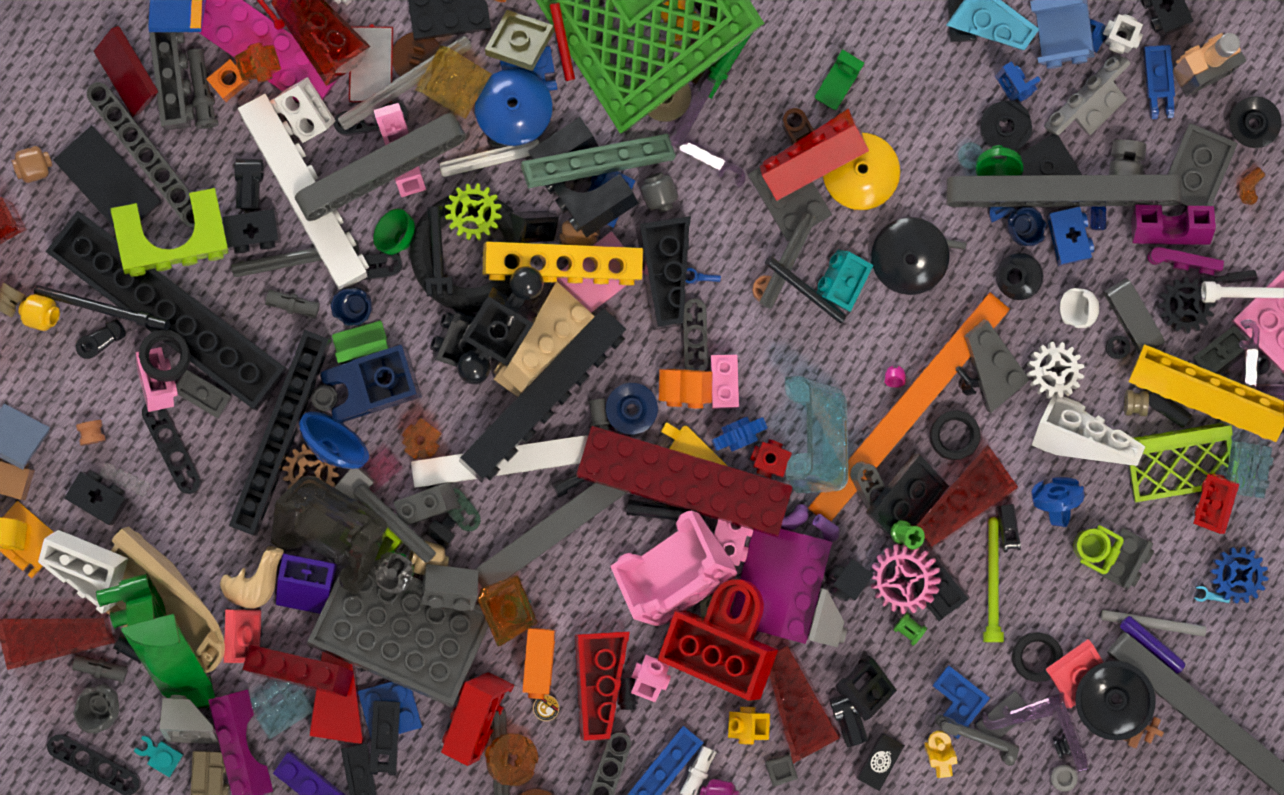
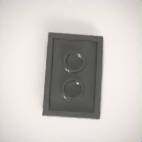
(1201, 165)
(790, 208)

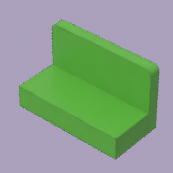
(360, 342)

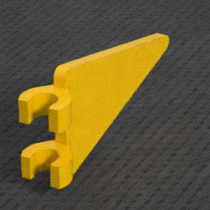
(689, 443)

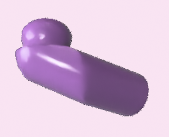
(796, 518)

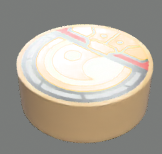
(546, 708)

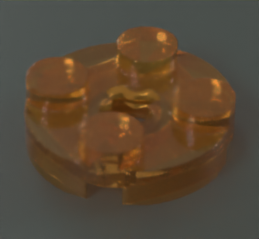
(497, 757)

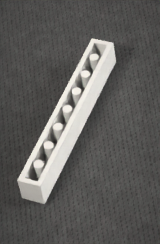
(293, 175)

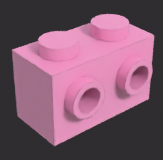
(156, 393)
(732, 540)

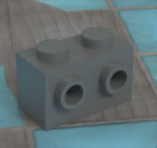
(449, 587)

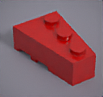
(473, 717)

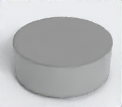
(1064, 778)

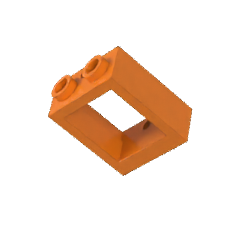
(539, 662)

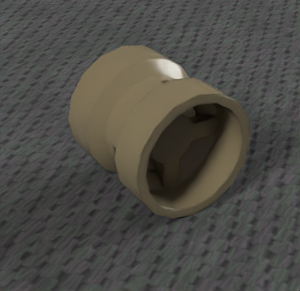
(9, 299)

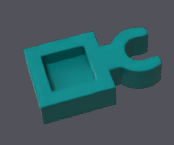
(163, 757)

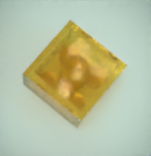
(453, 81)

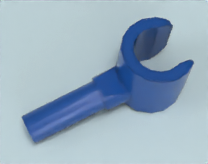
(702, 277)

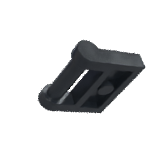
(872, 694)

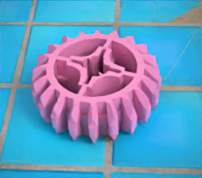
(907, 588)

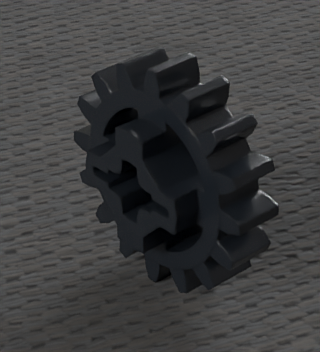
(1177, 297)

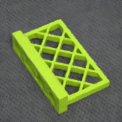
(1180, 439)

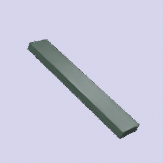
(597, 160)

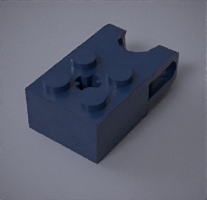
(365, 384)

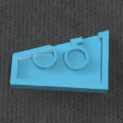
(994, 22)

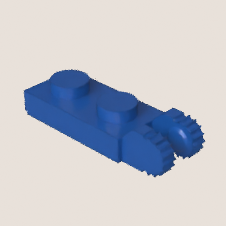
(1159, 78)

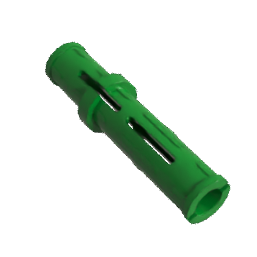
(721, 68)

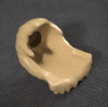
(259, 588)

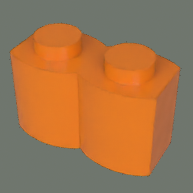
(685, 386)

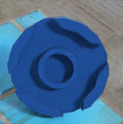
(1058, 498)

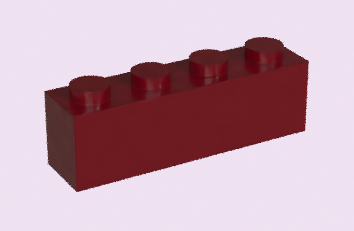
(298, 670)

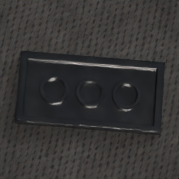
(104, 175)

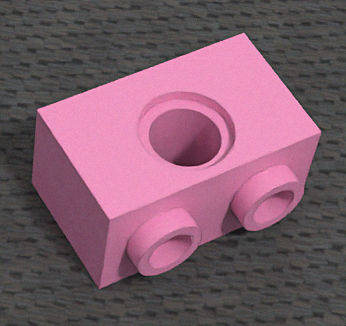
(725, 382)

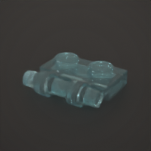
(1243, 468)
(285, 713)

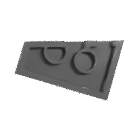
(995, 365)

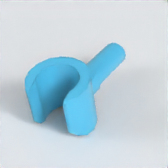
(1211, 596)

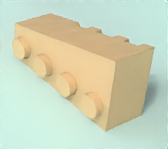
(555, 326)

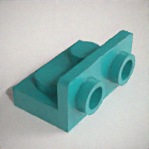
(844, 279)

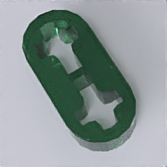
(469, 508)

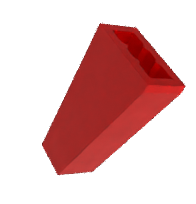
(336, 715)

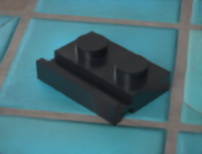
(950, 593)

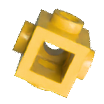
(748, 725)

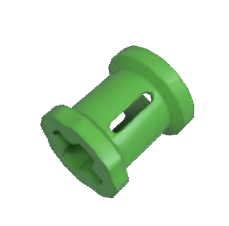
(910, 535)
(910, 628)

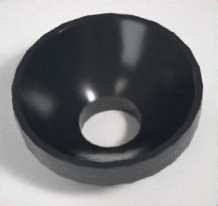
(1031, 276)

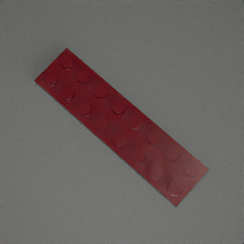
(684, 481)

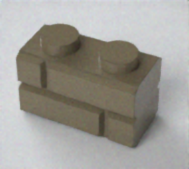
(208, 773)

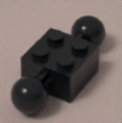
(500, 325)

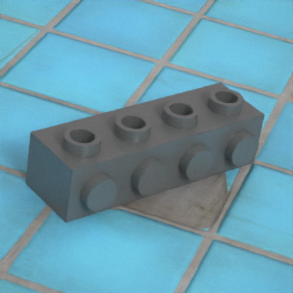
(170, 80)

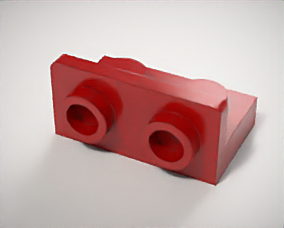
(1216, 503)

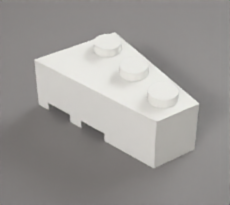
(82, 565)

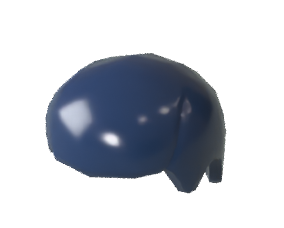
(1026, 226)
(351, 306)

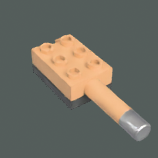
(1209, 63)

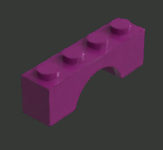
(231, 716)

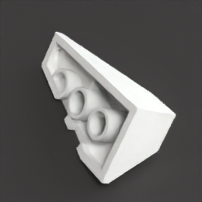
(1076, 434)

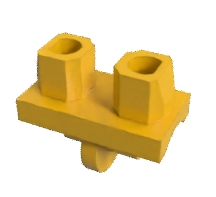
(940, 753)

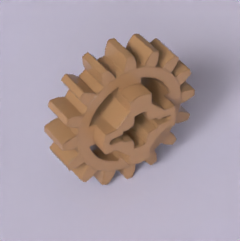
(303, 462)

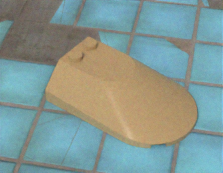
(178, 596)

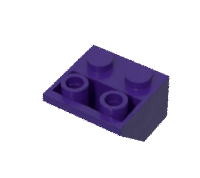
(305, 583)

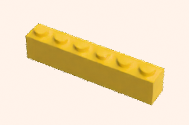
(1209, 393)

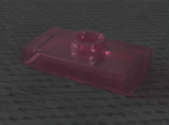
(382, 469)

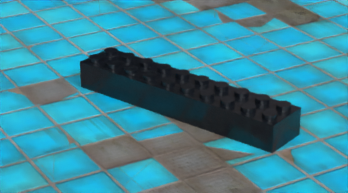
(211, 341)

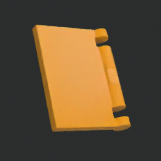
(34, 539)

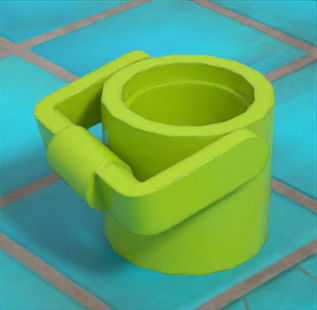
(1095, 546)

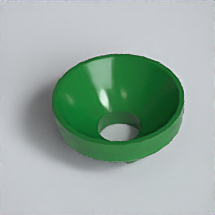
(1007, 166)
(390, 229)

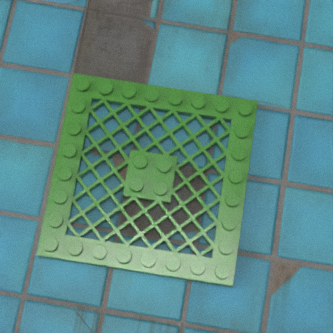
(598, 71)

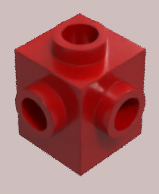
(780, 456)

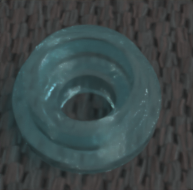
(973, 147)

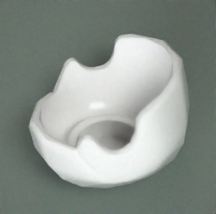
(1079, 308)

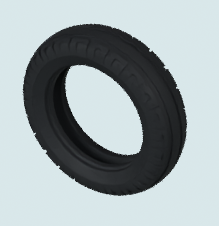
(422, 260)

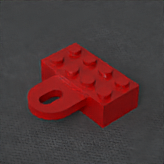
(721, 646)

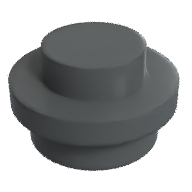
(324, 398)

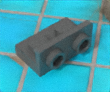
(1133, 554)

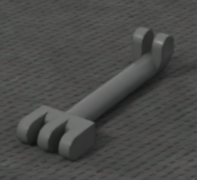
(1009, 750)

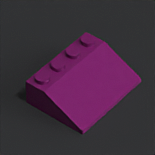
(789, 578)

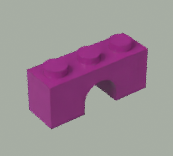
(1192, 227)

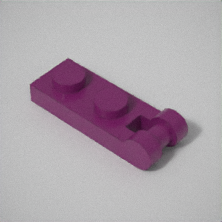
(1182, 261)

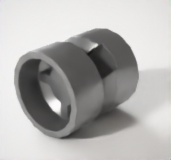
(1127, 148)

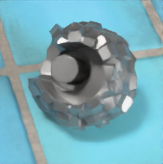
(393, 572)

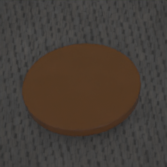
(411, 53)

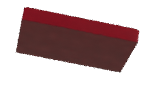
(125, 71)

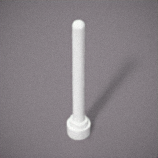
(1211, 292)

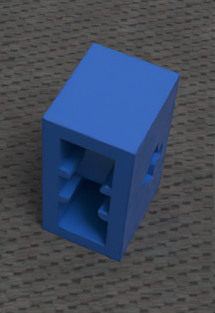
(1064, 248)

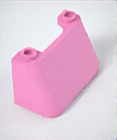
(673, 572)

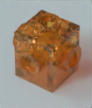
(263, 62)
(431, 437)

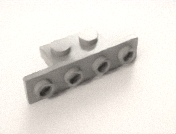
(1094, 101)

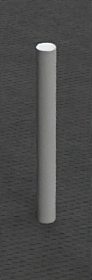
(1156, 623)

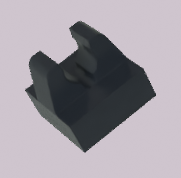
(441, 532)

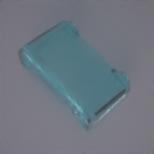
(826, 461)

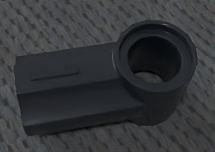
(248, 180)
(849, 721)

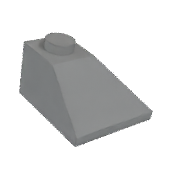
(827, 622)
(185, 723)

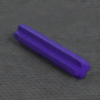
(1152, 644)

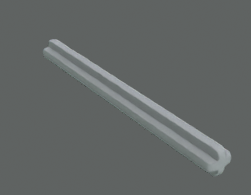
(395, 88)

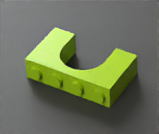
(140, 255)

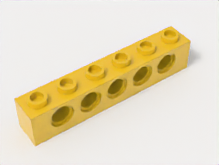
(628, 258)

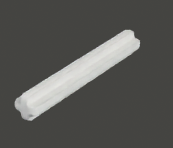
(485, 159)

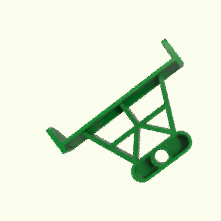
(158, 640)

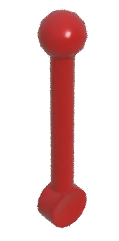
(278, 23)

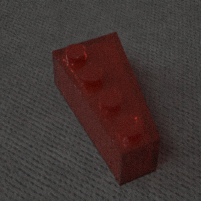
(972, 495)
(43, 639)

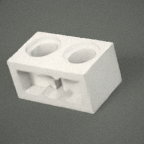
(310, 107)

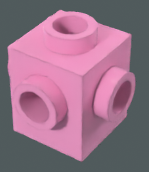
(650, 678)

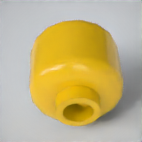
(39, 312)

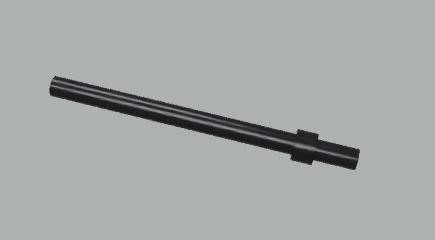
(141, 318)

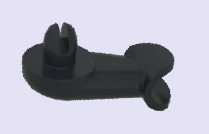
(97, 341)

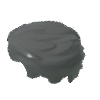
(96, 708)

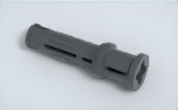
(203, 101)

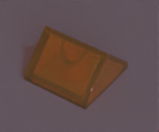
(506, 609)

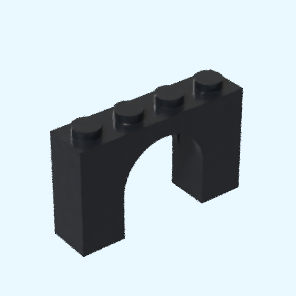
(589, 209)

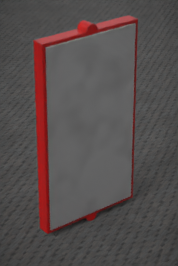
(376, 67)

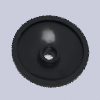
(908, 237)
(1103, 715)

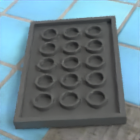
(401, 638)

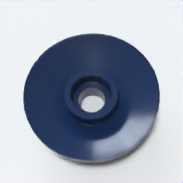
(631, 394)

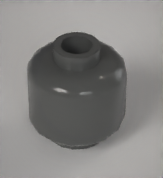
(659, 192)

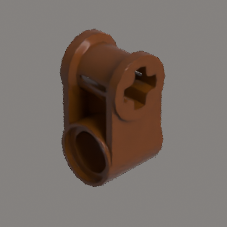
(800, 132)

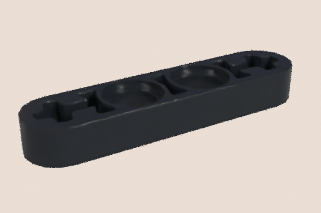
(168, 449)
(95, 762)

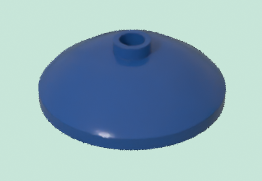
(514, 124)
(333, 441)

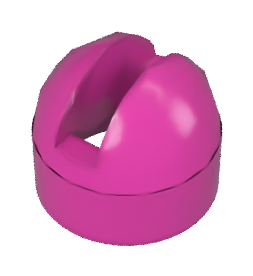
(895, 377)

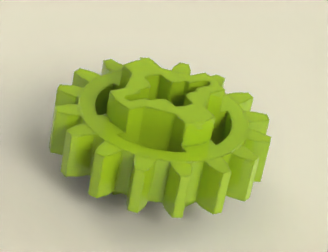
(484, 205)

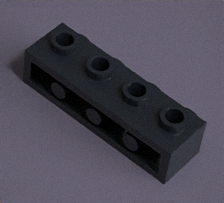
(848, 580)

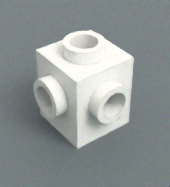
(1126, 25)

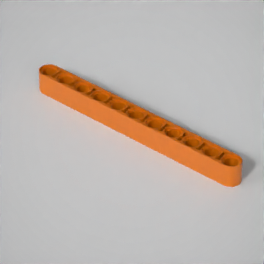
(911, 405)

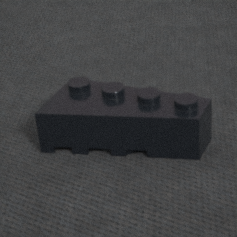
(665, 268)

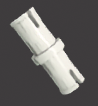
(698, 771)

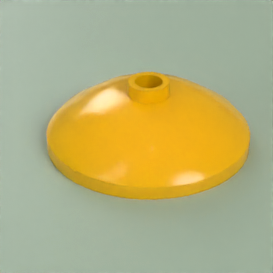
(868, 189)

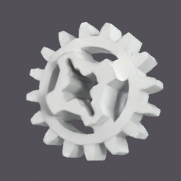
(1056, 380)

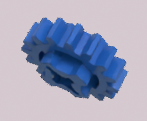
(739, 434)
(1246, 584)

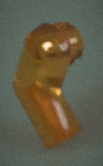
(1247, 186)

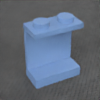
(1063, 31)

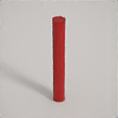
(562, 41)

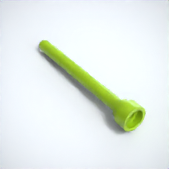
(993, 630)

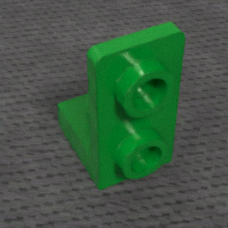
(839, 80)

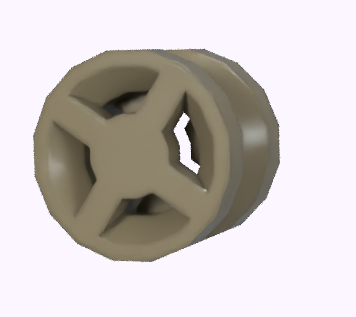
(1136, 403)

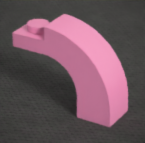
(392, 127)

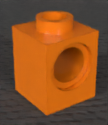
(217, 81)

